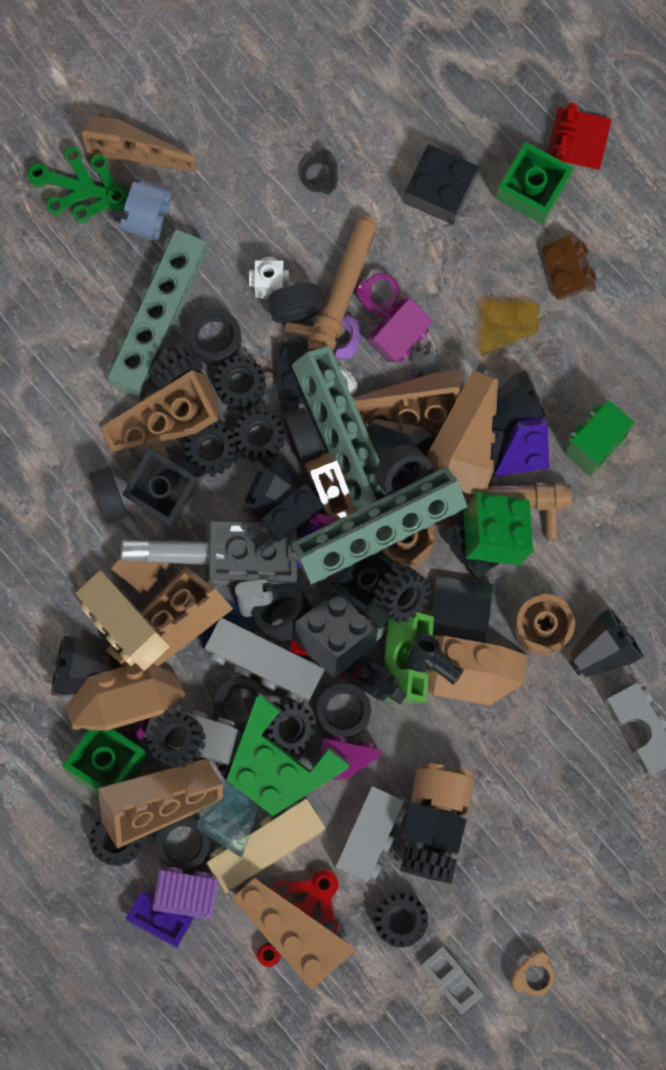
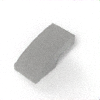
(452, 980)

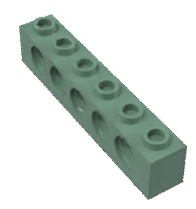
(136, 379)
(340, 424)
(379, 525)

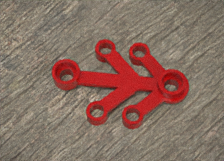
(307, 905)

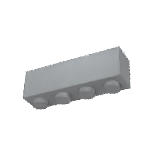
(264, 661)

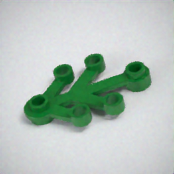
(83, 187)

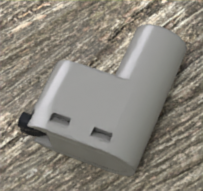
(253, 594)

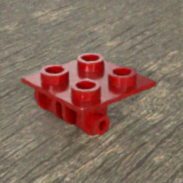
(579, 137)

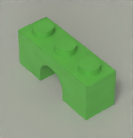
(399, 641)

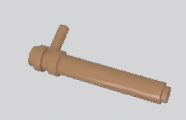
(328, 324)
(541, 497)

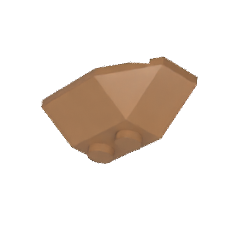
(487, 675)
(123, 697)

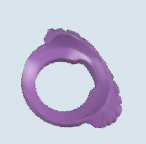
(348, 349)

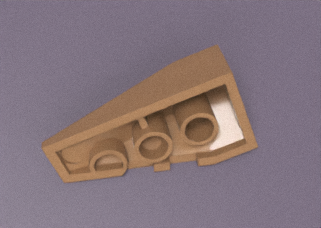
(126, 143)
(416, 402)
(168, 414)
(468, 435)

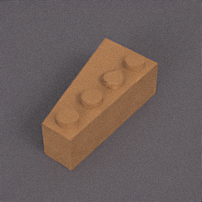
(181, 613)
(157, 800)
(295, 935)

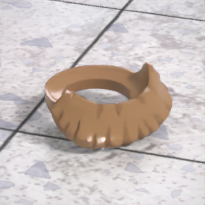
(519, 980)

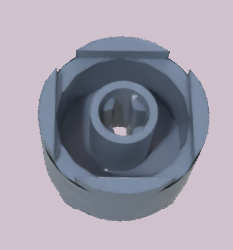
(145, 208)

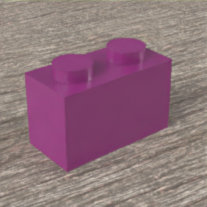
(399, 330)

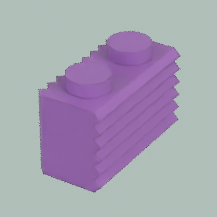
(185, 893)

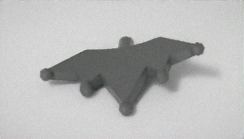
(424, 363)

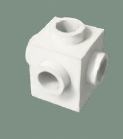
(266, 268)

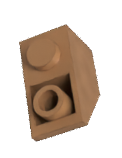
(138, 575)

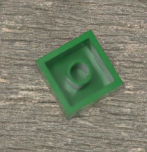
(534, 183)
(599, 438)
(498, 529)
(104, 760)

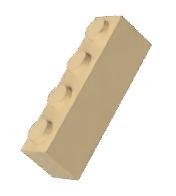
(122, 620)
(267, 845)

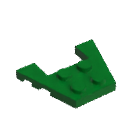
(270, 773)

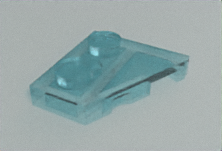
(230, 821)

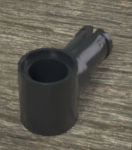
(426, 656)

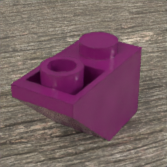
(358, 755)

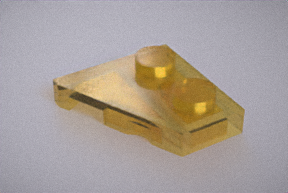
(506, 323)

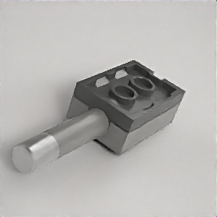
(227, 554)

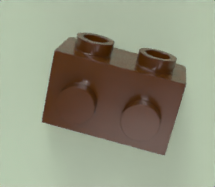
(569, 267)

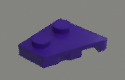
(526, 448)
(162, 925)

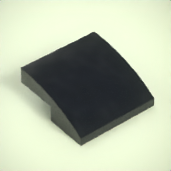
(461, 608)

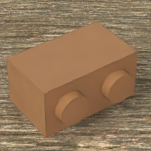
(330, 486)

